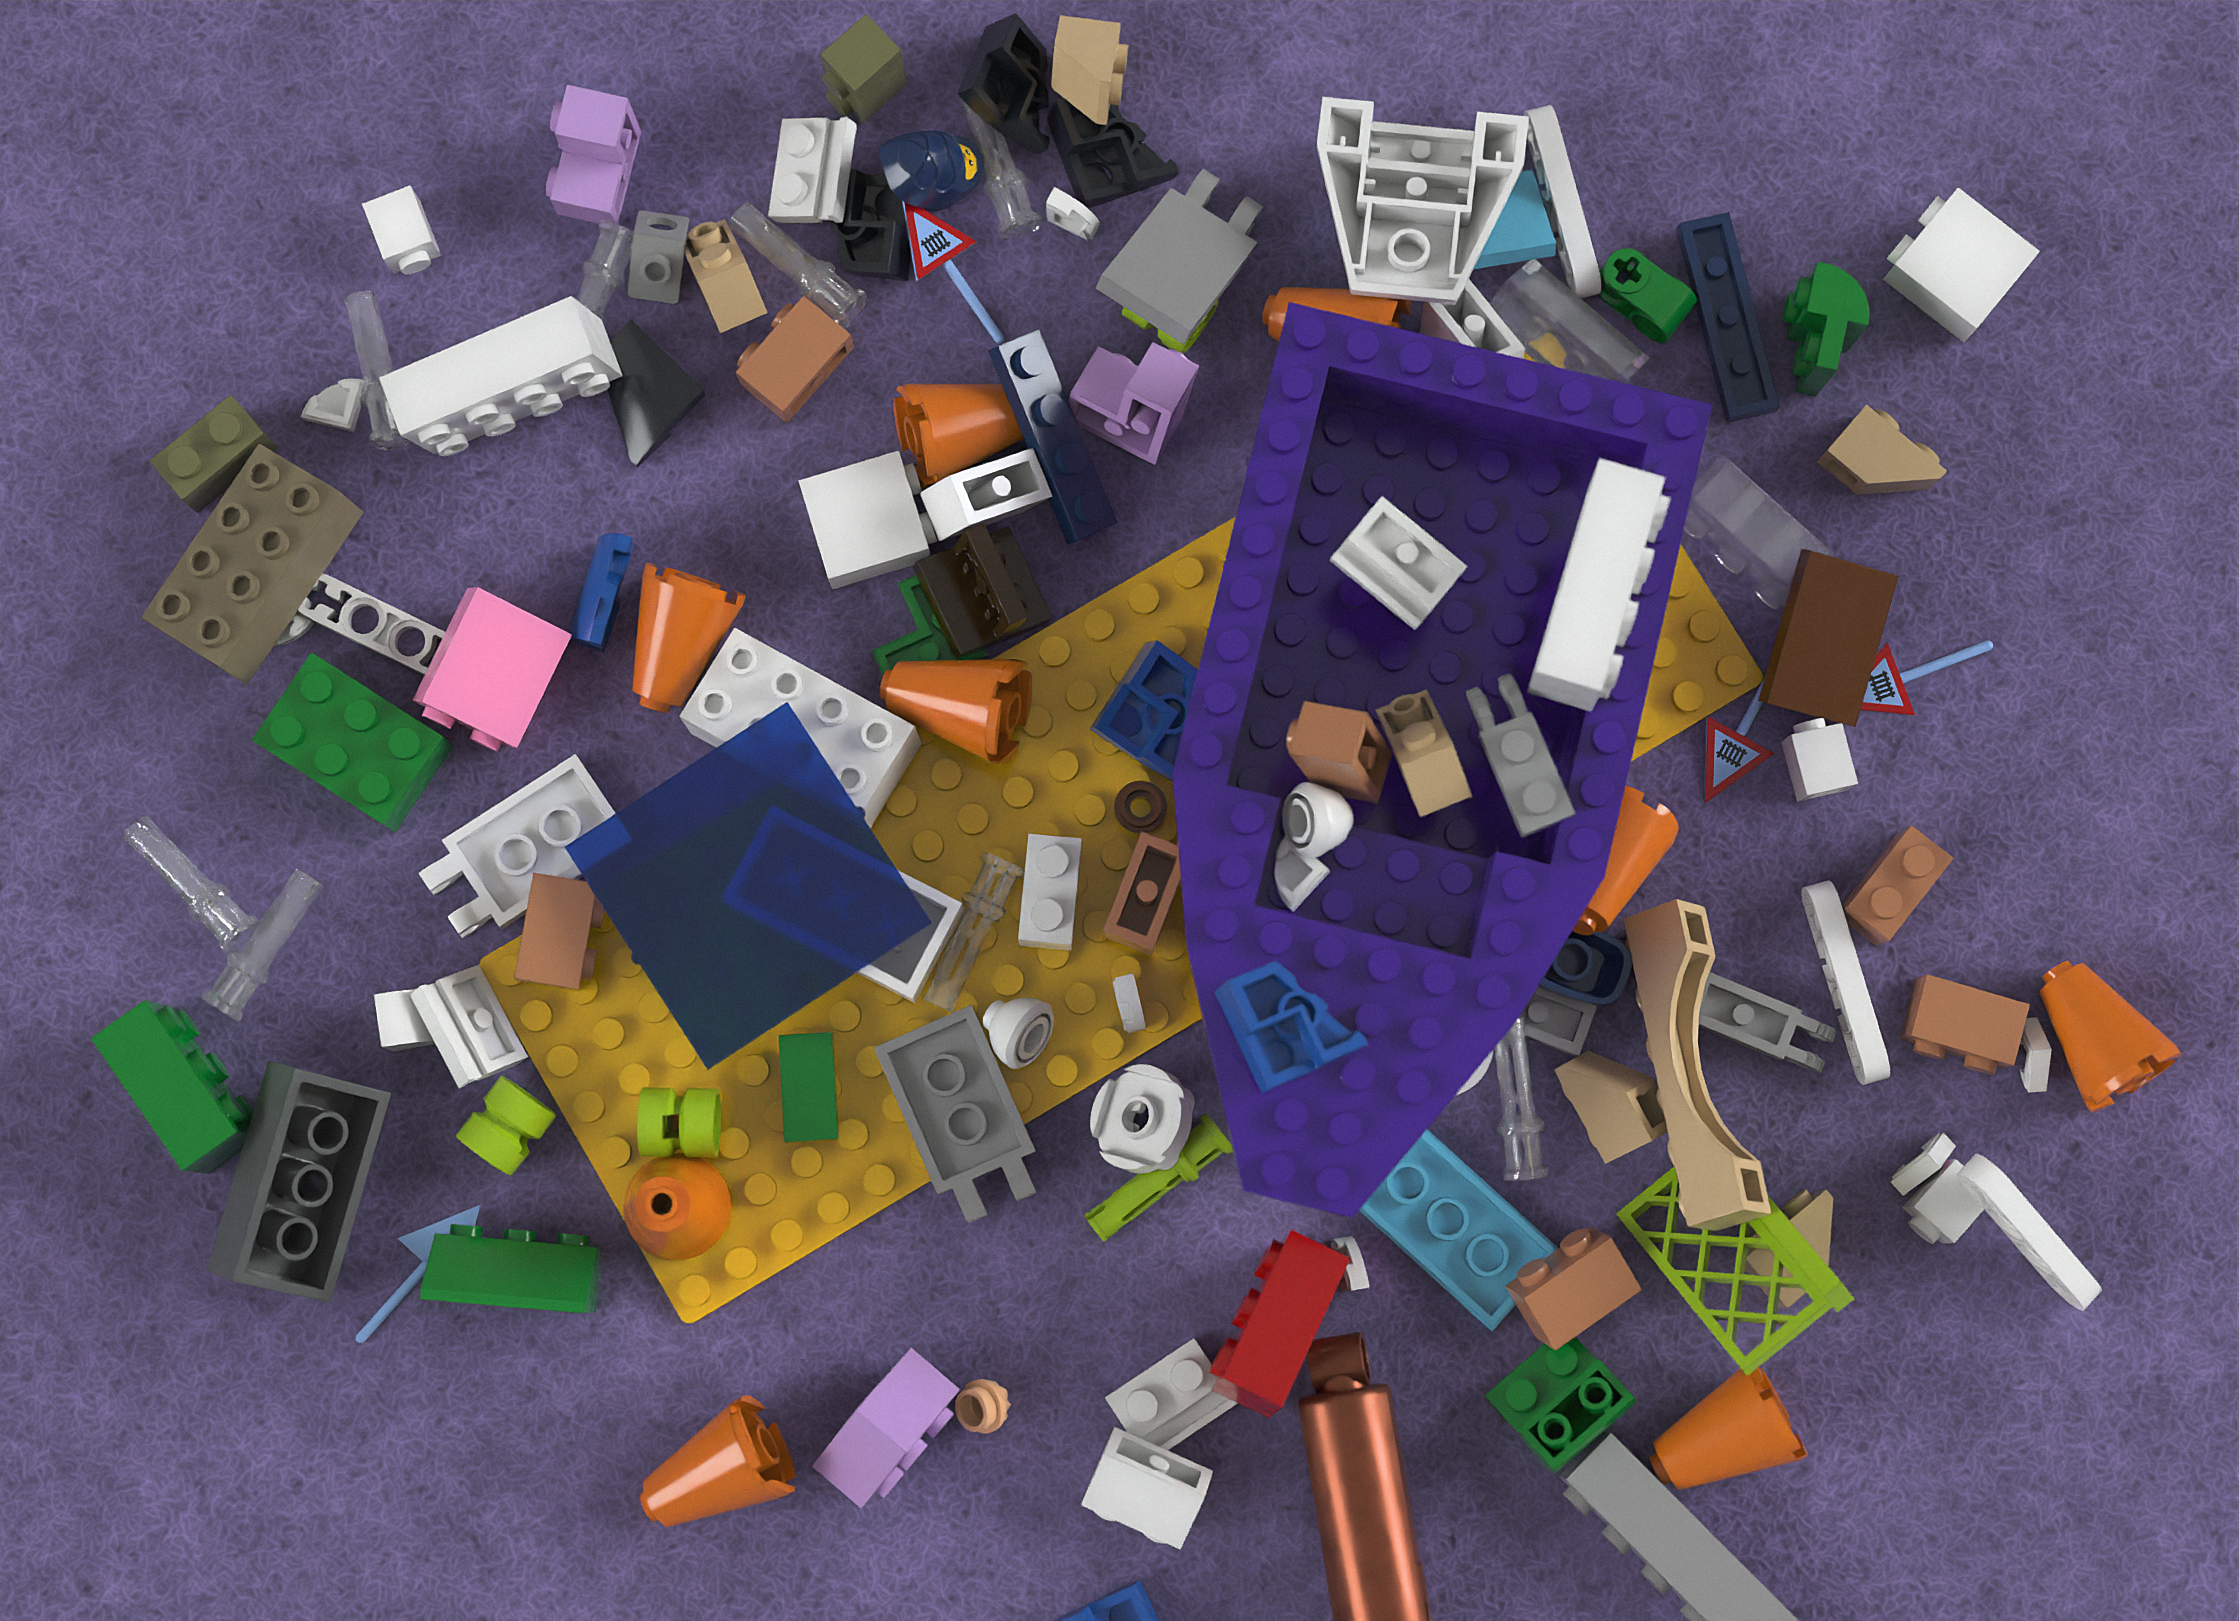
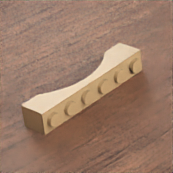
(1671, 963)

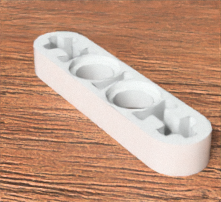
(1562, 202)
(389, 628)
(1846, 982)
(2029, 1231)

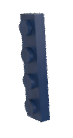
(1728, 317)
(1054, 435)

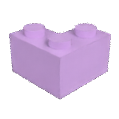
(597, 155)
(1134, 403)
(888, 1430)

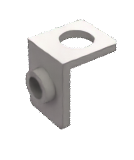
(657, 257)

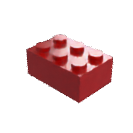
(1277, 1323)

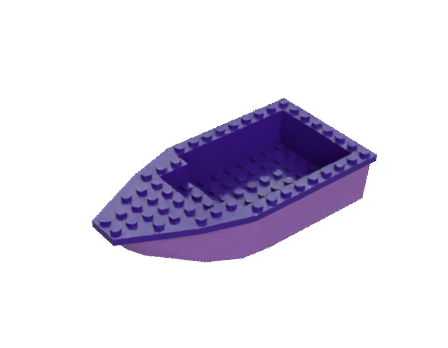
(1445, 917)

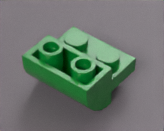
(1827, 316)
(1560, 1401)

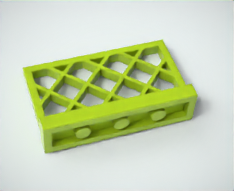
(1776, 1234)

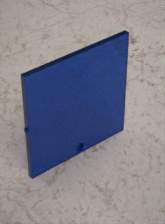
(748, 885)

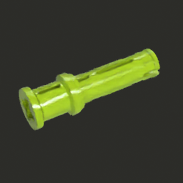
(1143, 1190)

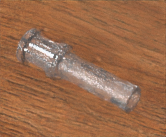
(1004, 183)
(606, 267)
(814, 278)
(374, 362)
(205, 900)
(991, 908)
(249, 965)
(1526, 1125)

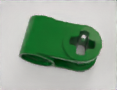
(1649, 297)

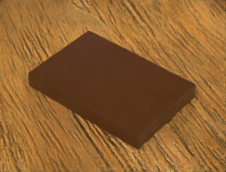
(1828, 637)

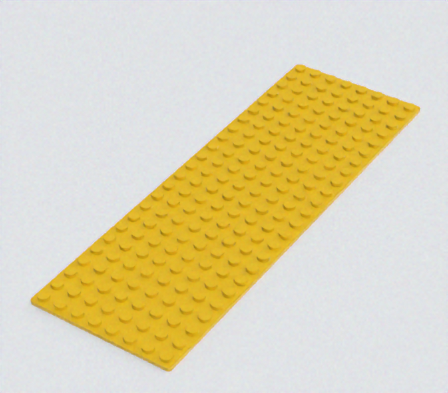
(947, 809)

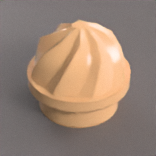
(982, 1406)

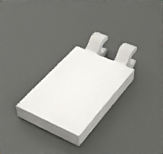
(515, 840)

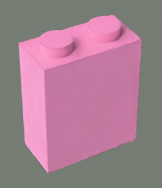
(490, 669)

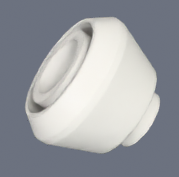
(1316, 819)

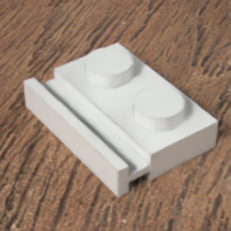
(812, 170)
(1398, 563)
(468, 1026)
(1170, 1398)

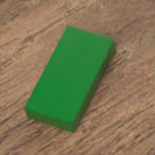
(808, 1087)

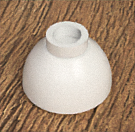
(1019, 1029)

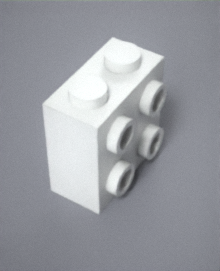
(1959, 263)
(867, 519)

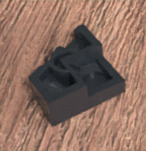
(1008, 82)
(1115, 146)
(873, 229)
(649, 394)

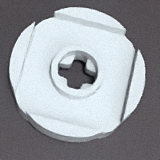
(1168, 1122)

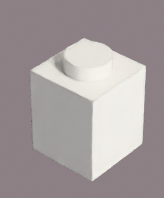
(402, 231)
(1819, 760)
(1942, 1206)

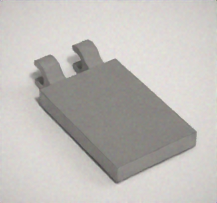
(1181, 259)
(958, 1108)

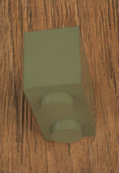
(862, 70)
(211, 453)

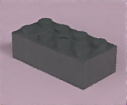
(298, 1182)

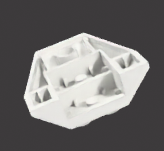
(1415, 198)

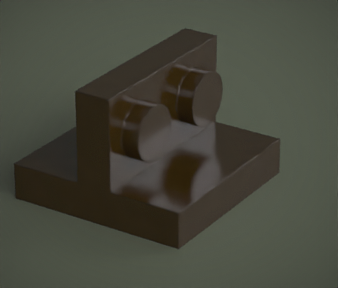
(982, 591)

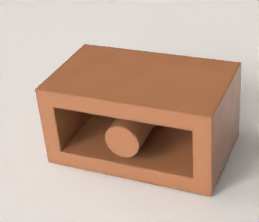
(793, 358)
(1340, 750)
(1894, 885)
(1145, 895)
(557, 933)
(1964, 1023)
(1572, 1286)

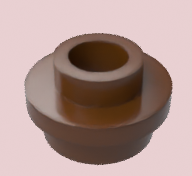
(1148, 792)

